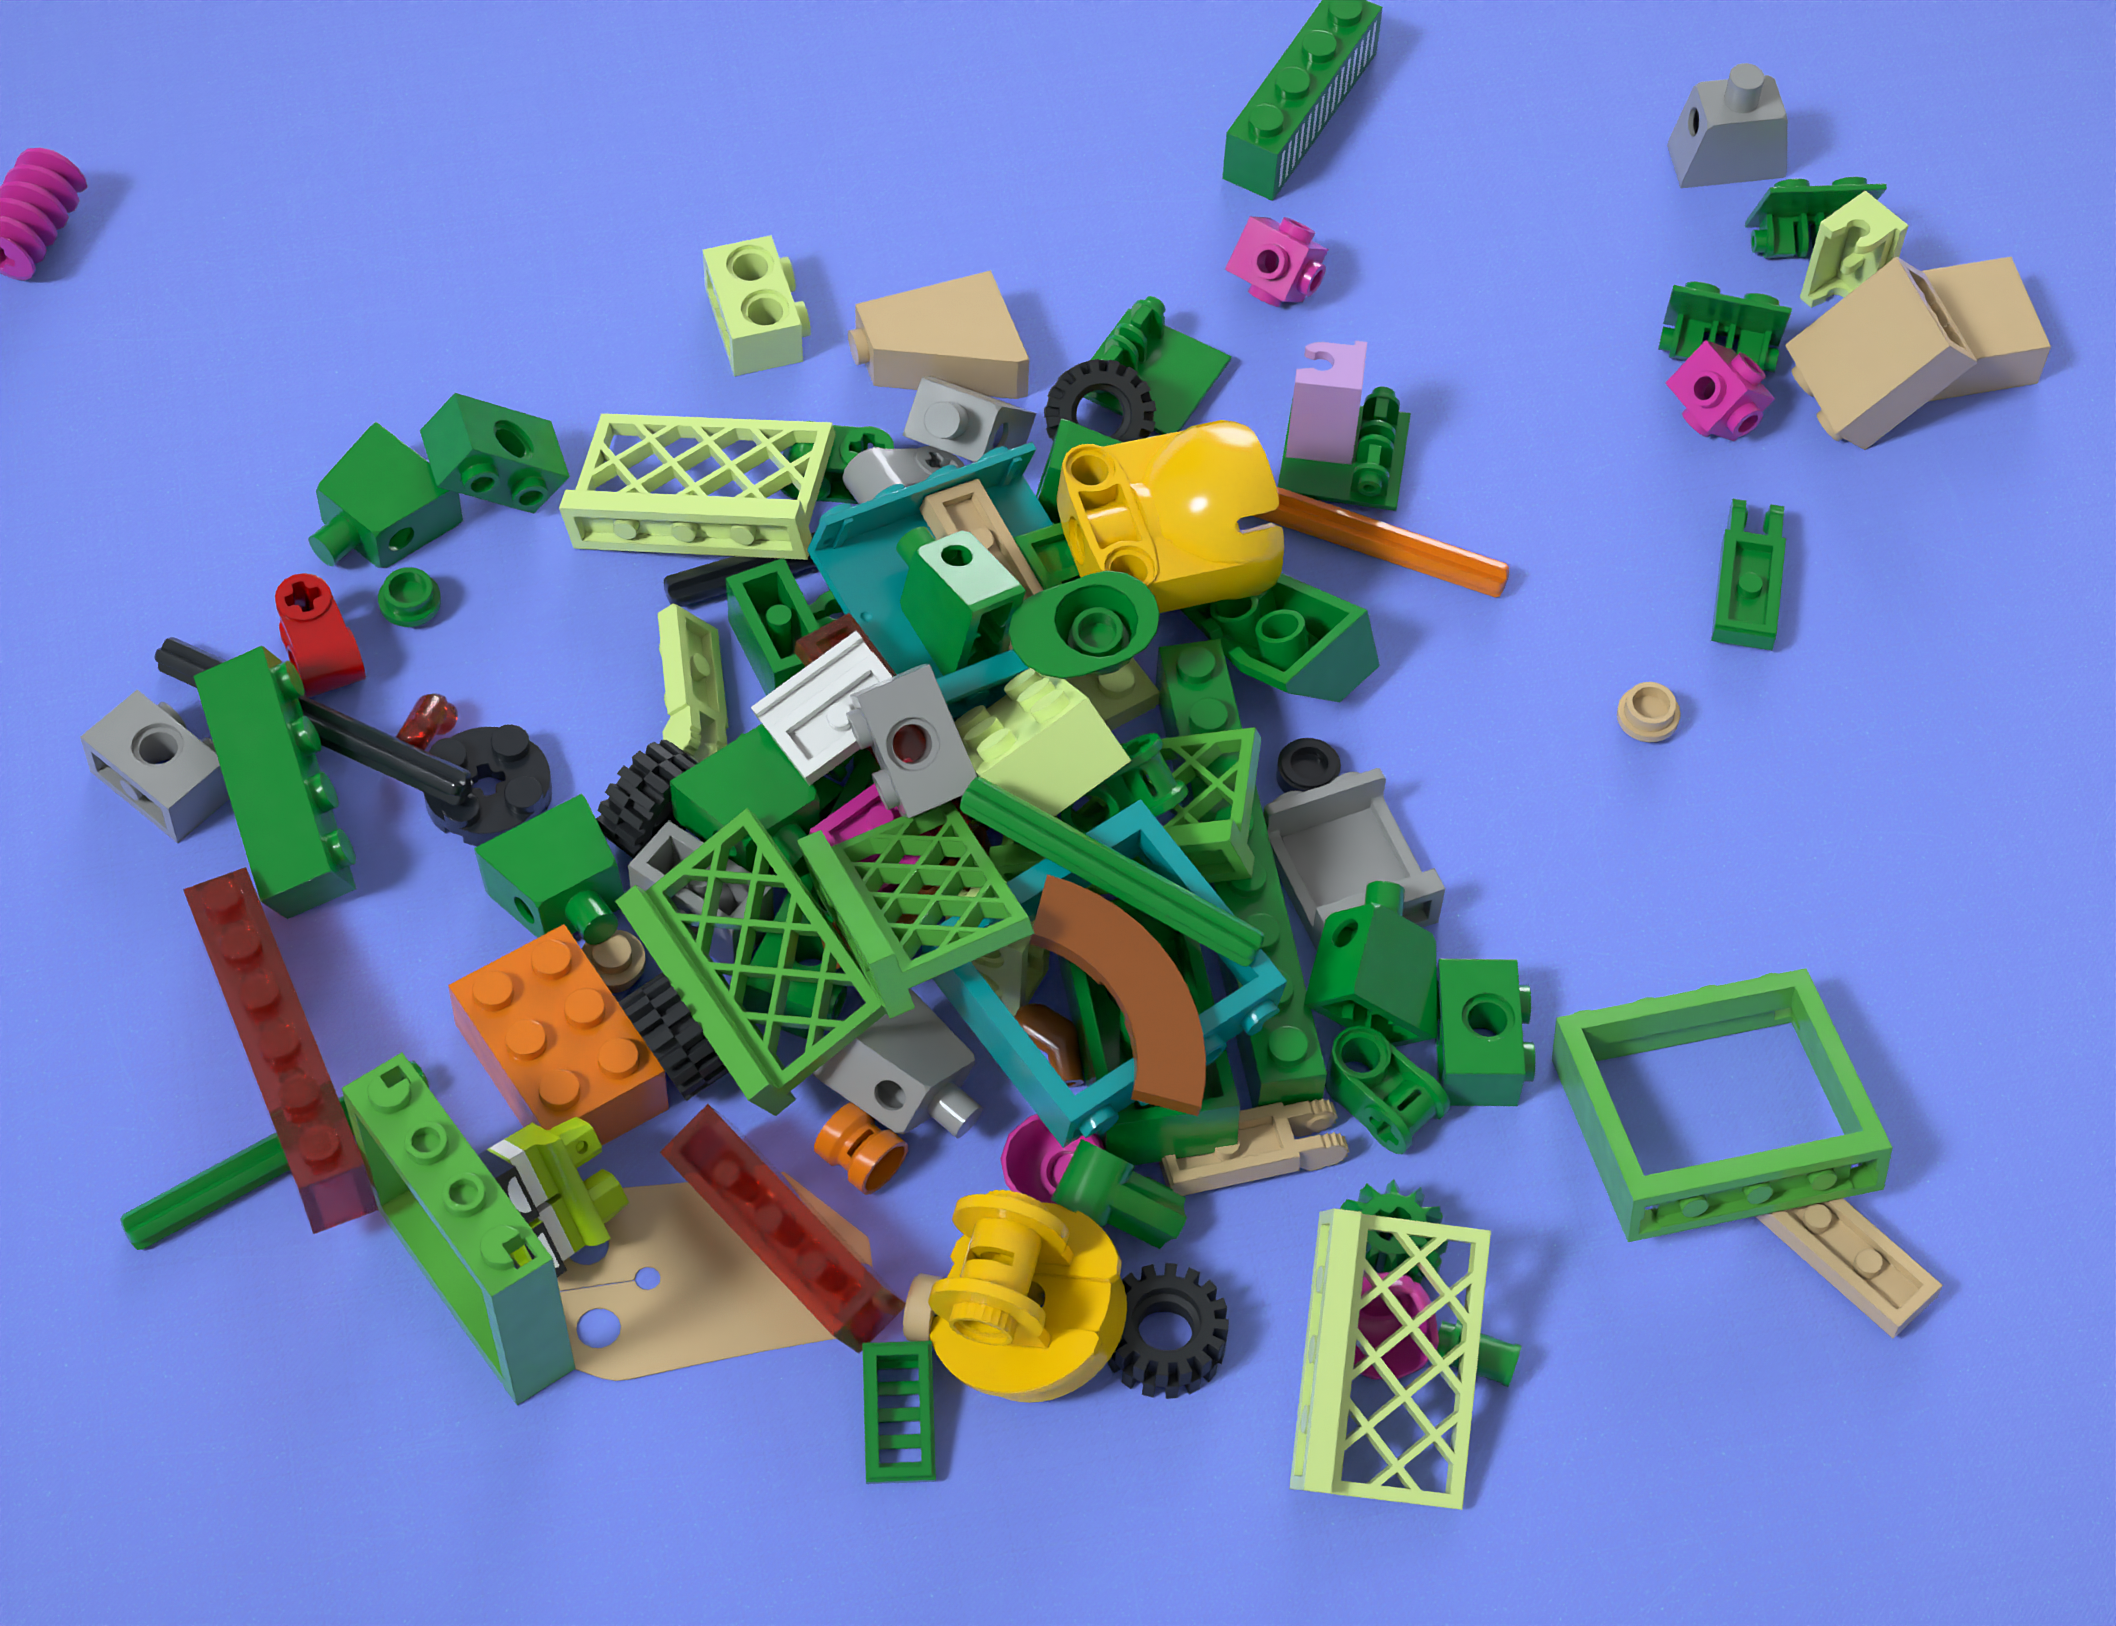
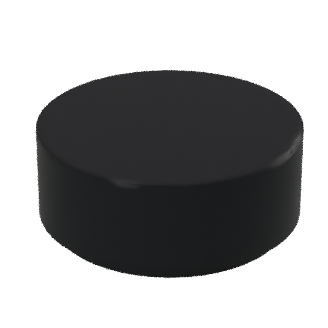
(1306, 765)

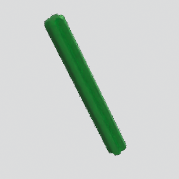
(1112, 871)
(210, 1189)

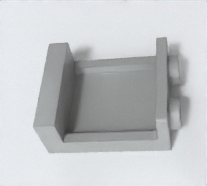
(1337, 843)

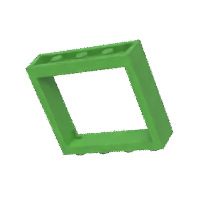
(1735, 1185)
(460, 1228)

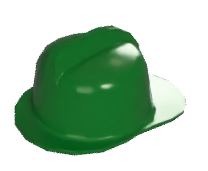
(1085, 625)

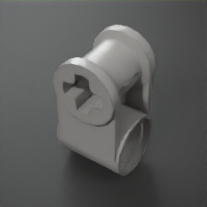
(880, 468)

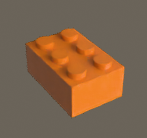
(558, 1039)

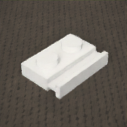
(810, 708)

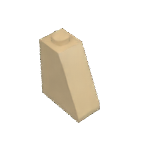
(944, 332)

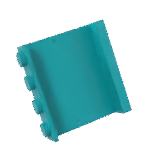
(867, 575)

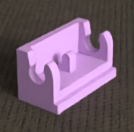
(1327, 404)

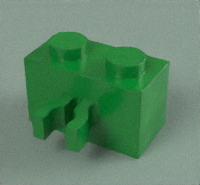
(771, 616)

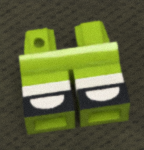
(544, 1185)

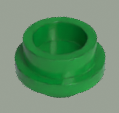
(409, 597)

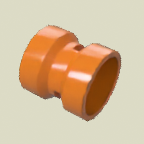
(860, 1148)

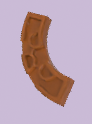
(1142, 980)

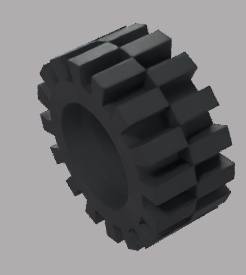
(1109, 377)
(642, 797)
(673, 1036)
(1177, 1366)

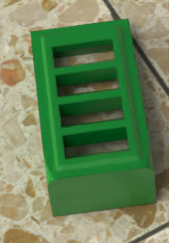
(895, 1357)

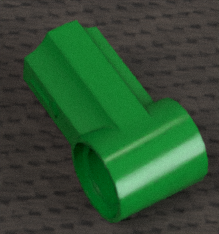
(1116, 1195)

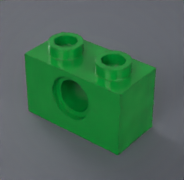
(494, 453)
(1473, 1066)

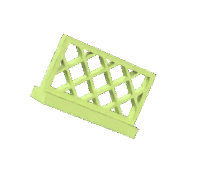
(691, 519)
(1331, 1353)

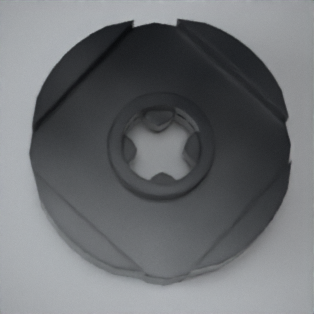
(497, 754)

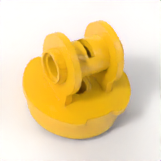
(1002, 1272)

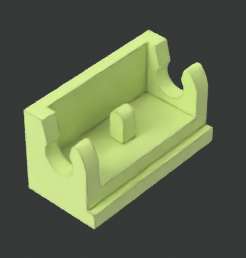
(1852, 248)

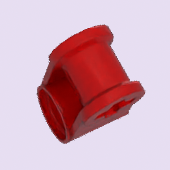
(316, 635)

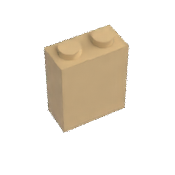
(1996, 323)
(1879, 354)

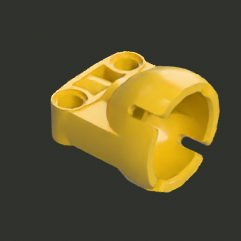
(1172, 511)

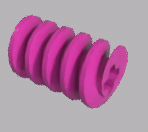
(34, 207)

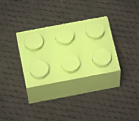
(1041, 742)

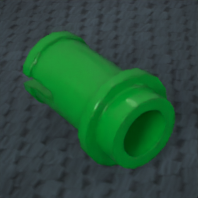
(1495, 1357)

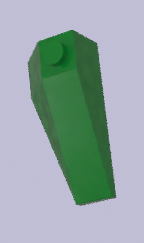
(1293, 638)

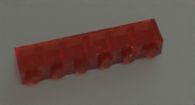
(281, 1051)

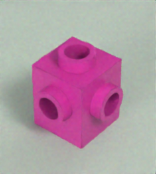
(1278, 260)
(1720, 391)

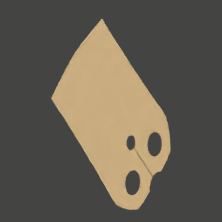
(711, 1294)

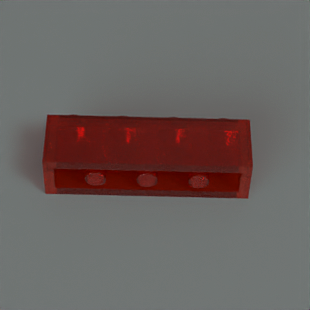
(783, 1229)

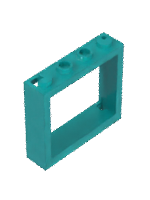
(1096, 1108)

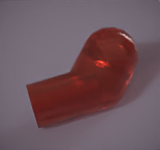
(427, 718)

